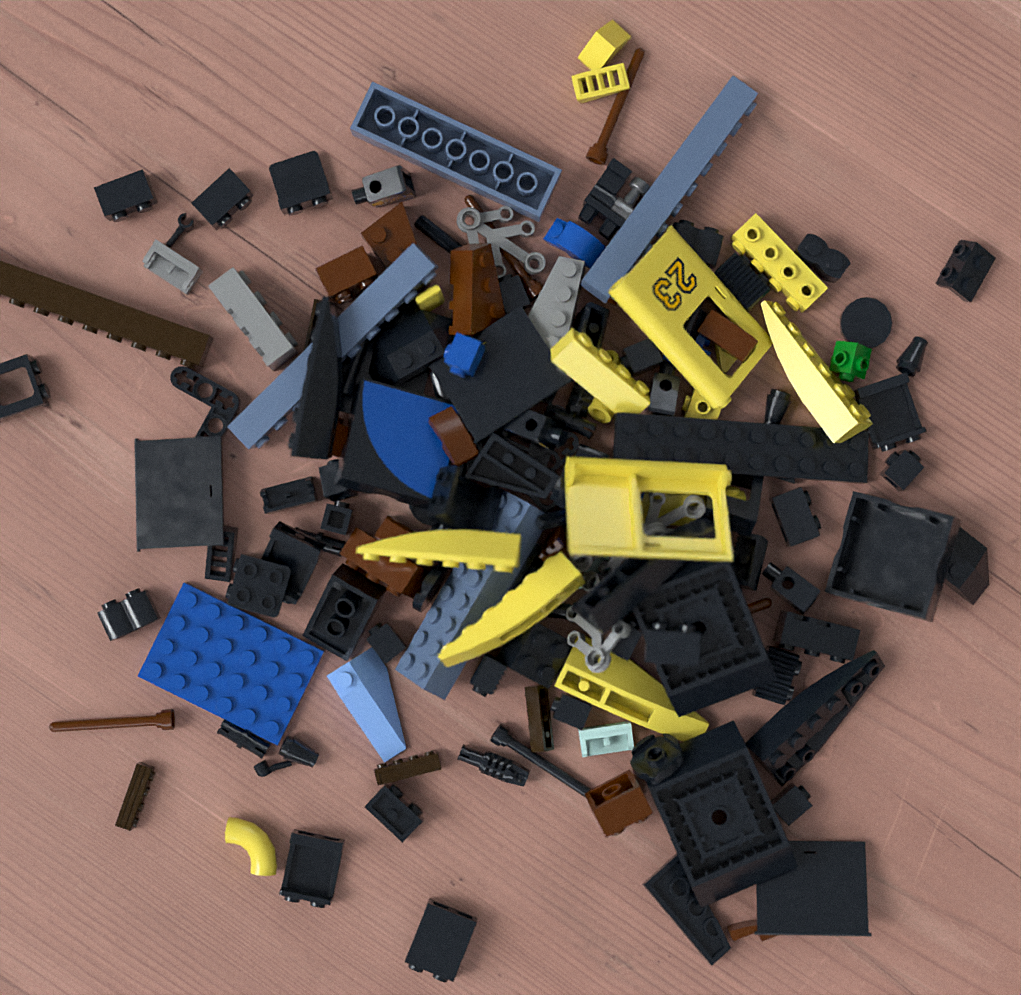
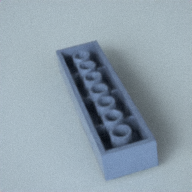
(455, 151)
(464, 601)

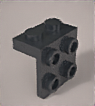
(300, 183)
(258, 585)

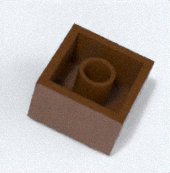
(347, 275)
(618, 804)

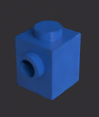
(464, 355)

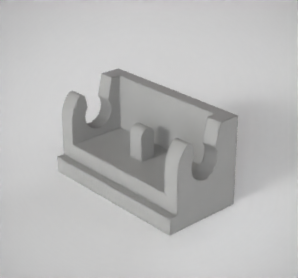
(172, 267)

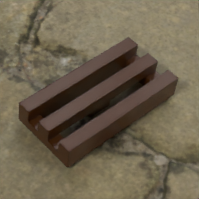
(554, 542)

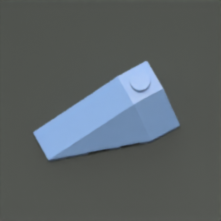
(368, 695)

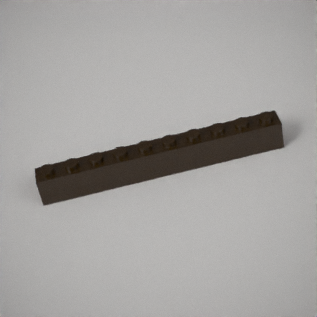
(104, 315)

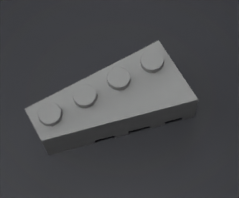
(558, 300)
(253, 319)

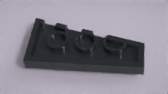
(676, 897)

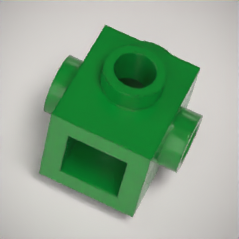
(850, 360)

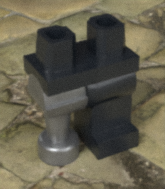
(605, 202)

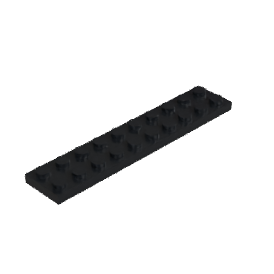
(743, 447)

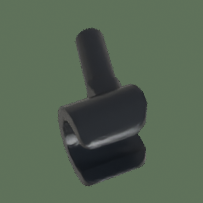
(180, 229)
(263, 769)

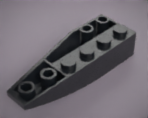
(322, 389)
(635, 581)
(812, 717)

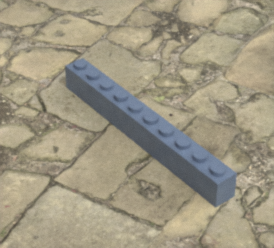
(670, 187)
(356, 325)

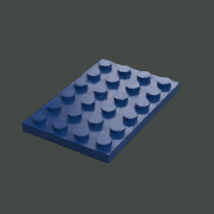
(231, 663)

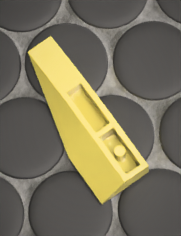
(815, 384)
(452, 548)
(517, 612)
(628, 693)

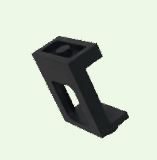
(41, 391)
(741, 513)

